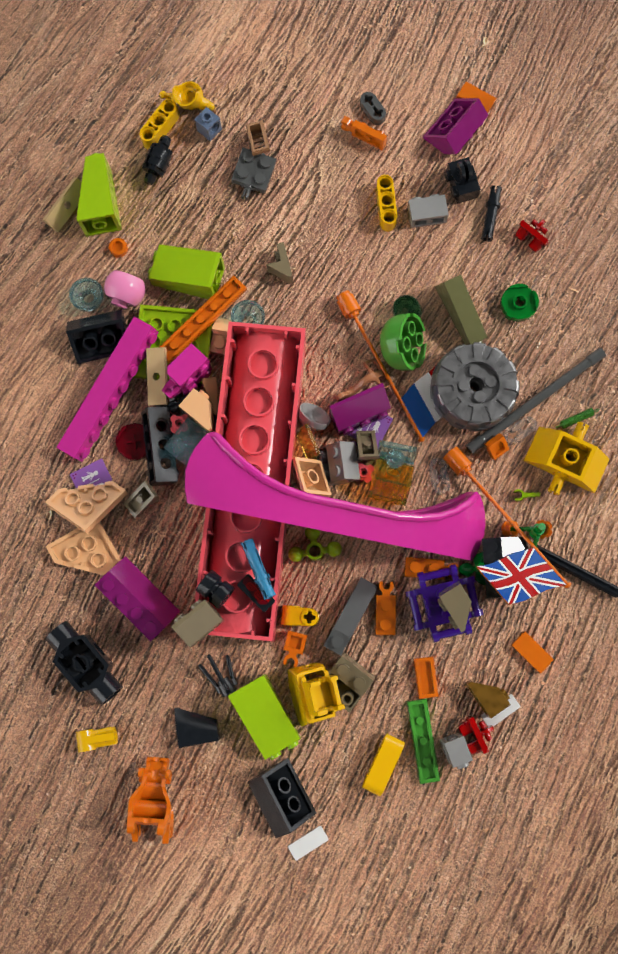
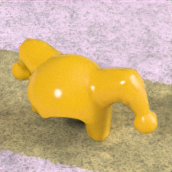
(188, 96)

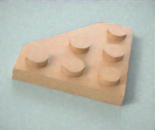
(86, 504)
(84, 551)

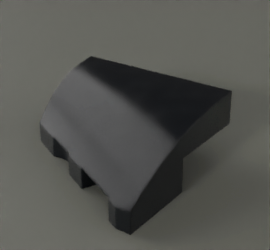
(195, 728)

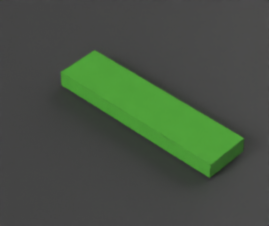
(423, 741)

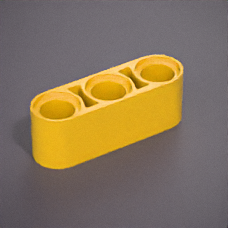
(162, 117)
(386, 195)
(383, 765)

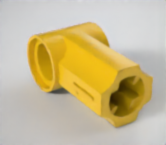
(92, 739)

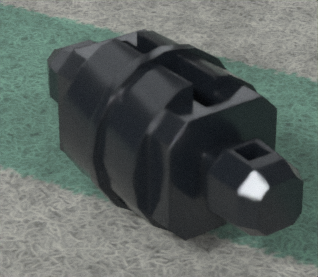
(157, 160)

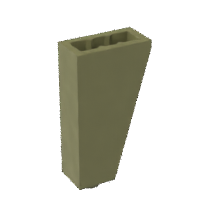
(461, 310)

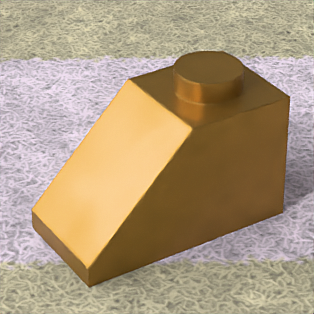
(490, 698)

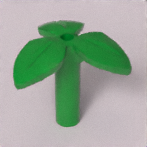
(467, 569)

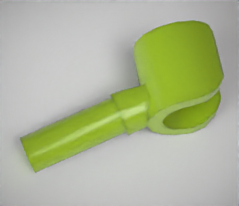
(525, 495)

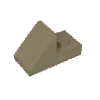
(282, 267)
(366, 445)
(141, 499)

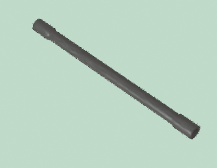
(589, 361)

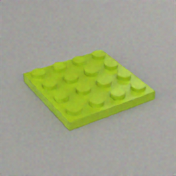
(166, 322)

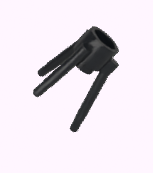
(224, 685)

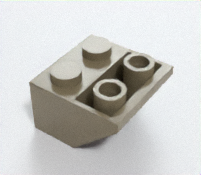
(457, 603)
(197, 623)
(352, 680)

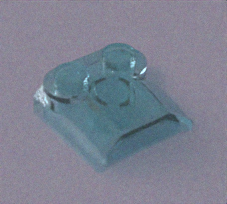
(185, 440)

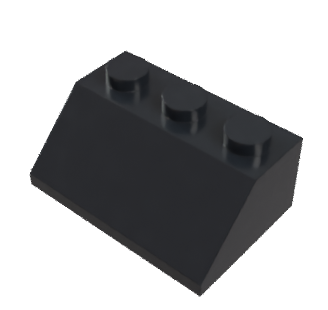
(96, 335)
(496, 549)
(282, 798)

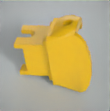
(314, 698)

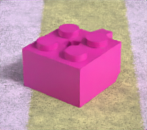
(186, 372)

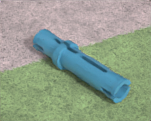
(258, 569)

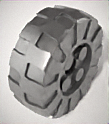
(488, 373)

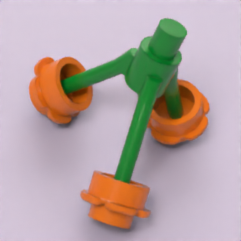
(539, 530)

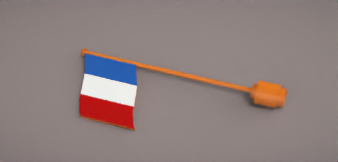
(417, 400)

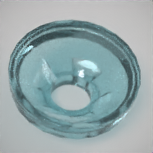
(81, 289)
(248, 308)

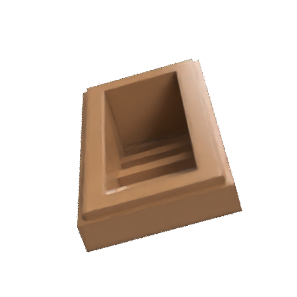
(256, 128)
(211, 387)

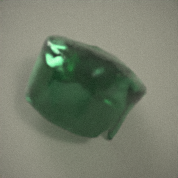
(407, 304)

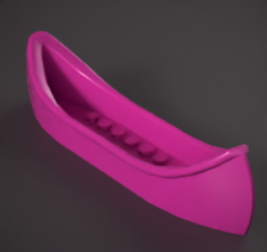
(227, 482)

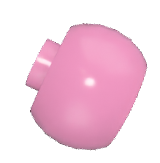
(124, 289)

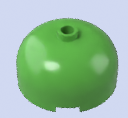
(398, 337)

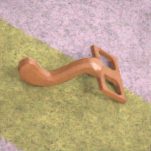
(372, 376)

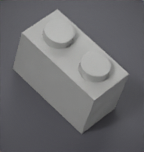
(427, 211)
(456, 750)

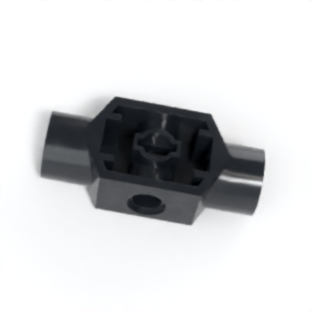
(83, 663)

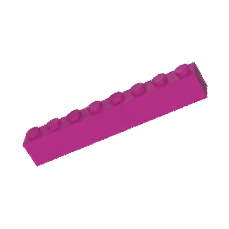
(108, 389)

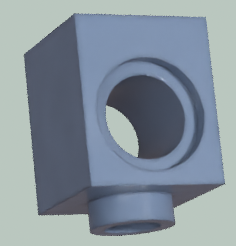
(208, 124)

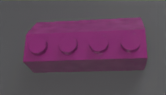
(137, 598)

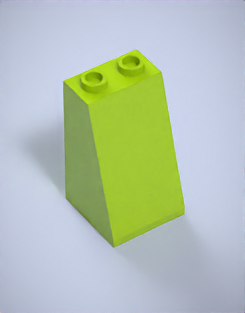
(97, 200)
(187, 270)
(265, 717)

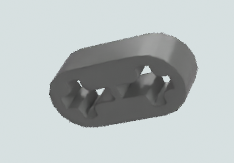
(375, 106)

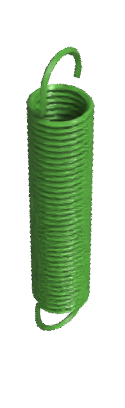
(577, 418)

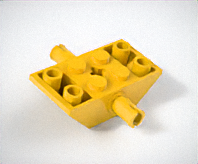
(549, 453)

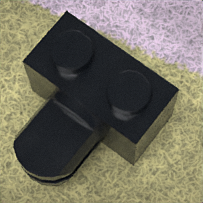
(462, 180)

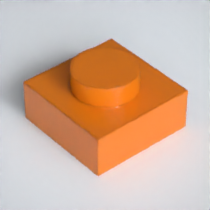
(497, 446)

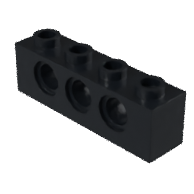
(154, 455)

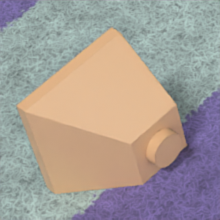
(199, 409)
(310, 476)

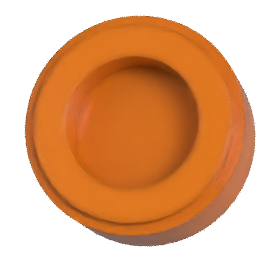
(118, 247)

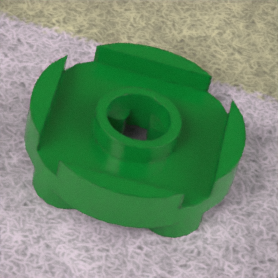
(526, 295)

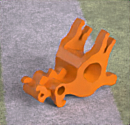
(150, 800)

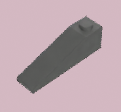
(350, 616)

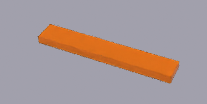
(203, 318)

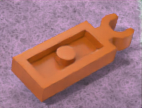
(364, 132)
(416, 565)
(385, 611)

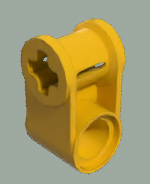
(296, 616)

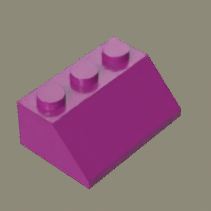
(456, 125)
(360, 409)

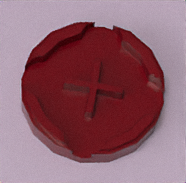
(131, 442)

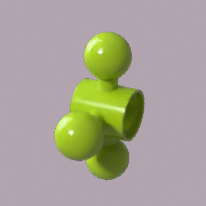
(296, 553)

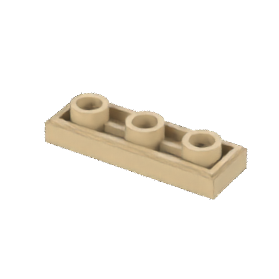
(59, 213)
(156, 365)

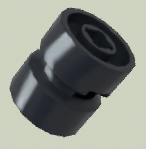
(215, 589)

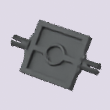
(253, 172)

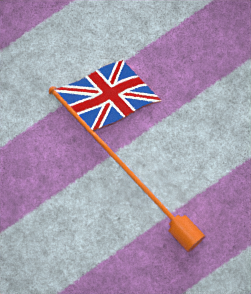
(521, 573)

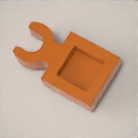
(294, 644)

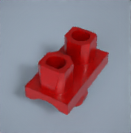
(525, 230)
(470, 726)

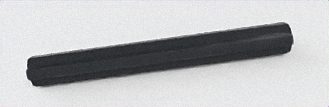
(579, 572)

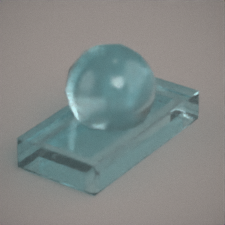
(396, 453)

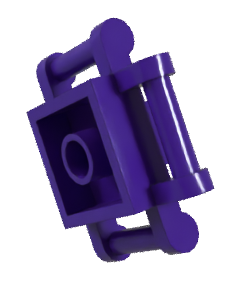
(433, 612)

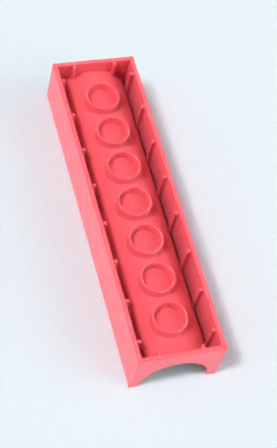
(260, 422)

